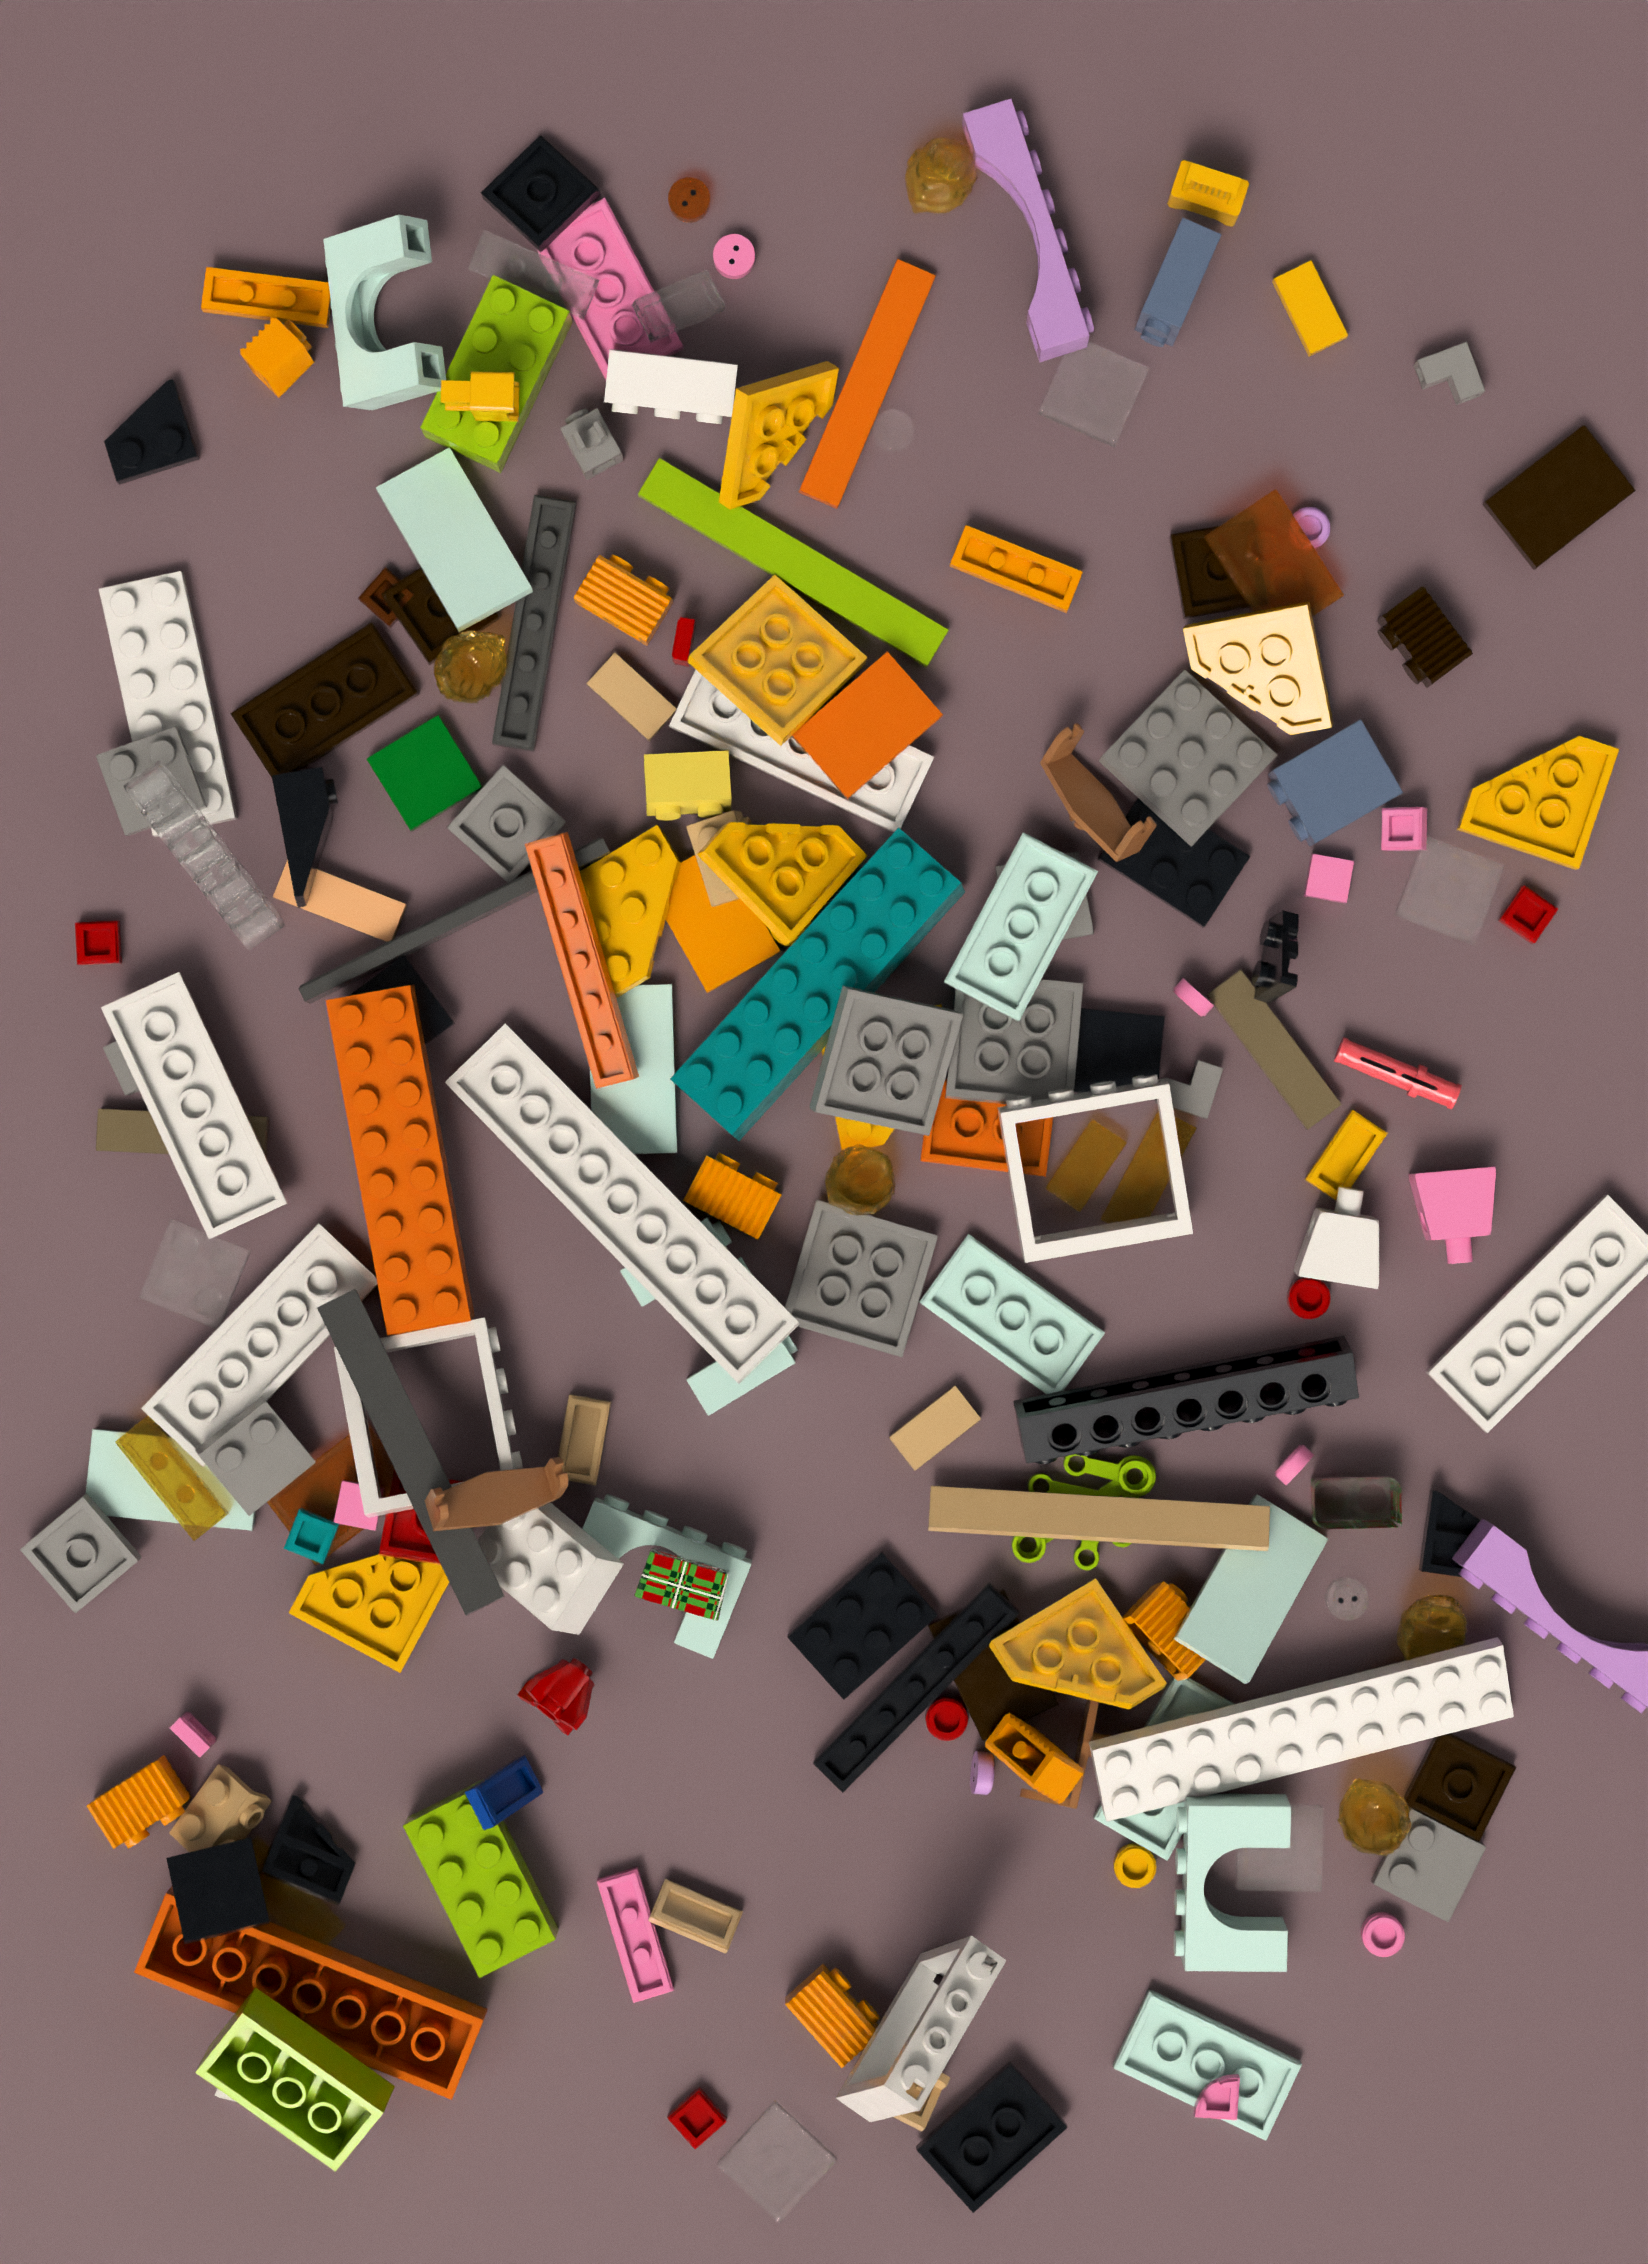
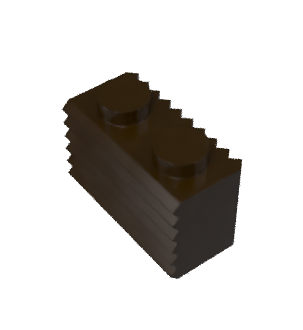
(1423, 638)

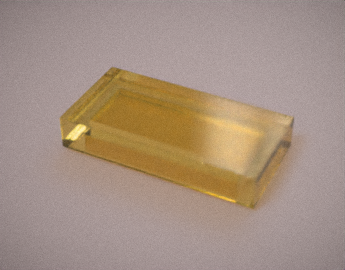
(1085, 1165)

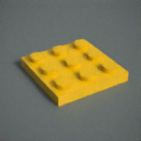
(777, 659)

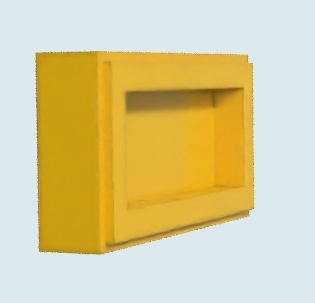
(1310, 308)
(1345, 1154)

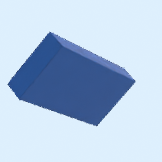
(504, 1792)

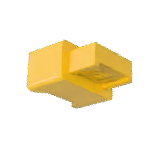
(1208, 192)
(487, 396)

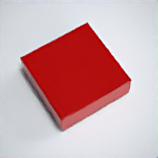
(683, 641)
(1528, 914)
(98, 943)
(697, 2118)

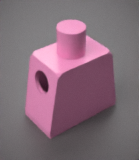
(1455, 1207)

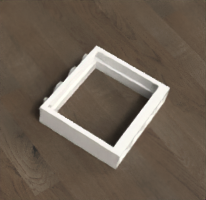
(1108, 1235)
(358, 1426)
(921, 2029)

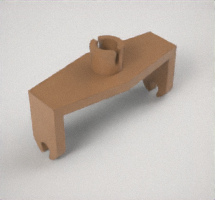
(1090, 801)
(496, 1496)
(1081, 1758)

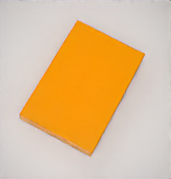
(718, 939)

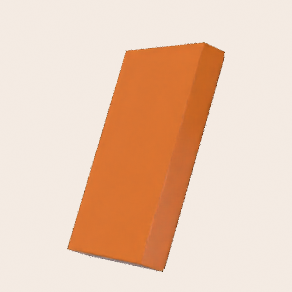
(867, 725)
(971, 1136)

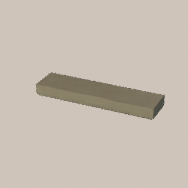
(1273, 1050)
(137, 1132)

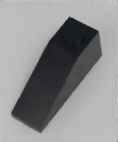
(305, 821)

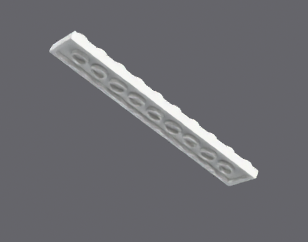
(622, 1203)
(1302, 1729)

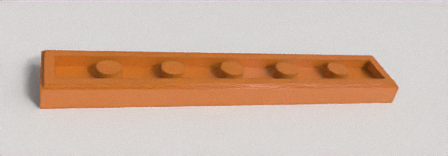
(867, 384)
(581, 960)

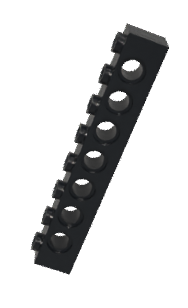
(1166, 1389)

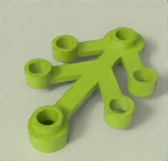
(1115, 1488)

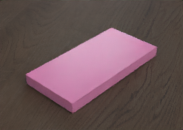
(601, 250)

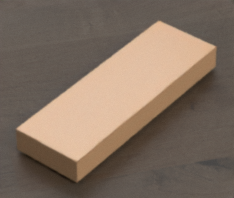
(347, 904)

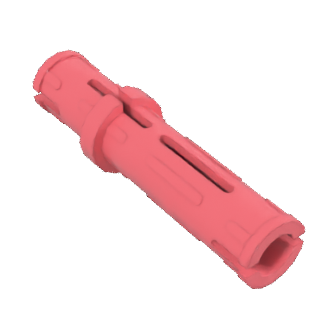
(1443, 1092)

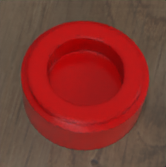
(1308, 1298)
(946, 1718)

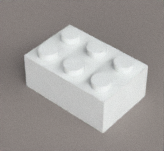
(670, 385)
(550, 1566)

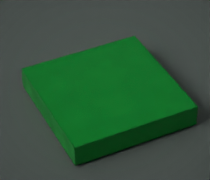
(424, 773)

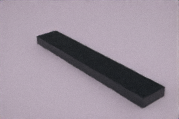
(916, 1687)

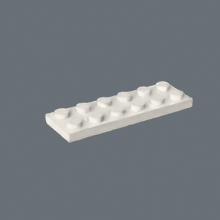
(166, 677)
(719, 723)
(194, 1105)
(1544, 1314)
(259, 1342)

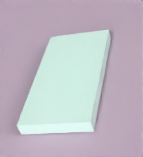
(454, 539)
(1020, 927)
(644, 1108)
(1011, 1316)
(124, 1493)
(1250, 1595)
(1158, 1828)
(1186, 2051)

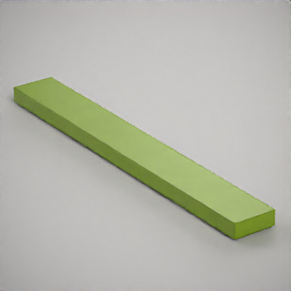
(793, 563)

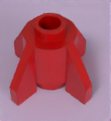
(561, 1693)

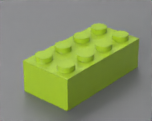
(507, 334)
(481, 1883)
(295, 2079)

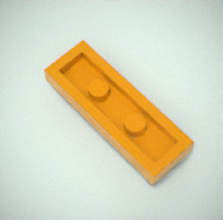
(266, 297)
(1016, 569)

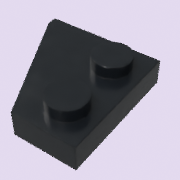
(152, 437)
(1280, 945)
(1444, 1533)
(307, 1856)

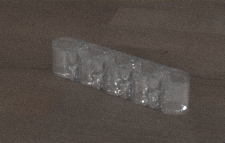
(204, 855)

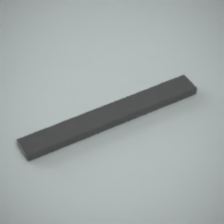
(438, 929)
(407, 1446)

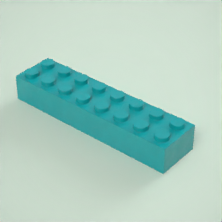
(793, 1005)

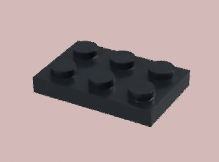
(1181, 875)
(862, 1625)
(991, 2137)

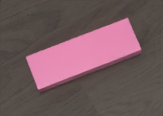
(634, 1935)

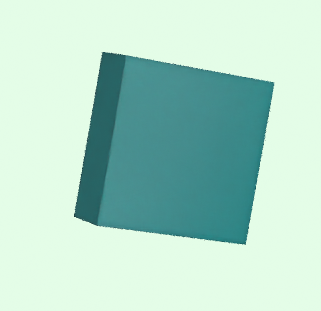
(311, 1536)

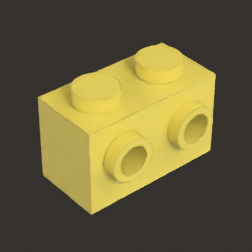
(687, 784)

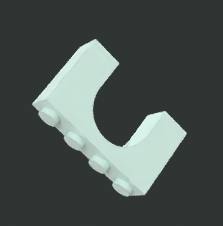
(357, 269)
(713, 1383)
(624, 1530)
(1210, 1829)

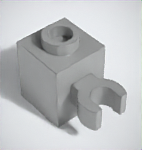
(591, 442)

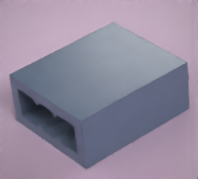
(1176, 283)
(1333, 784)

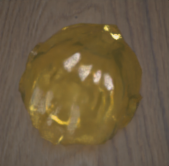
(940, 176)
(470, 666)
(860, 1180)
(1431, 1626)
(1374, 1817)

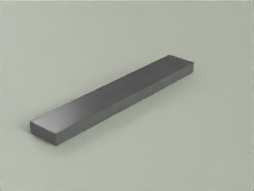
(534, 624)

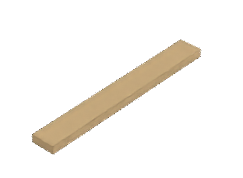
(1099, 1518)

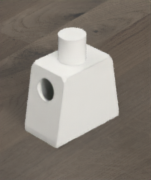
(1341, 1244)

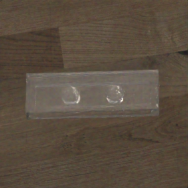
(534, 273)

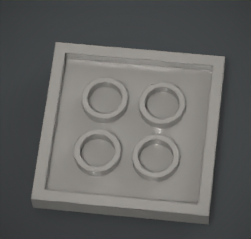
(1187, 758)
(1007, 1058)
(885, 1061)
(860, 1278)

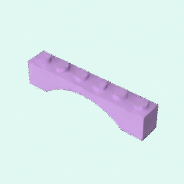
(1001, 152)
(1504, 1567)

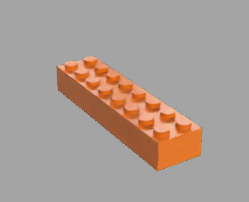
(400, 1160)
(351, 2001)

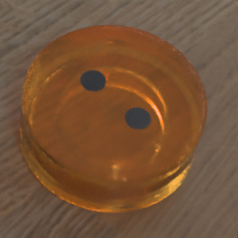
(689, 199)

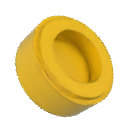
(1134, 1865)

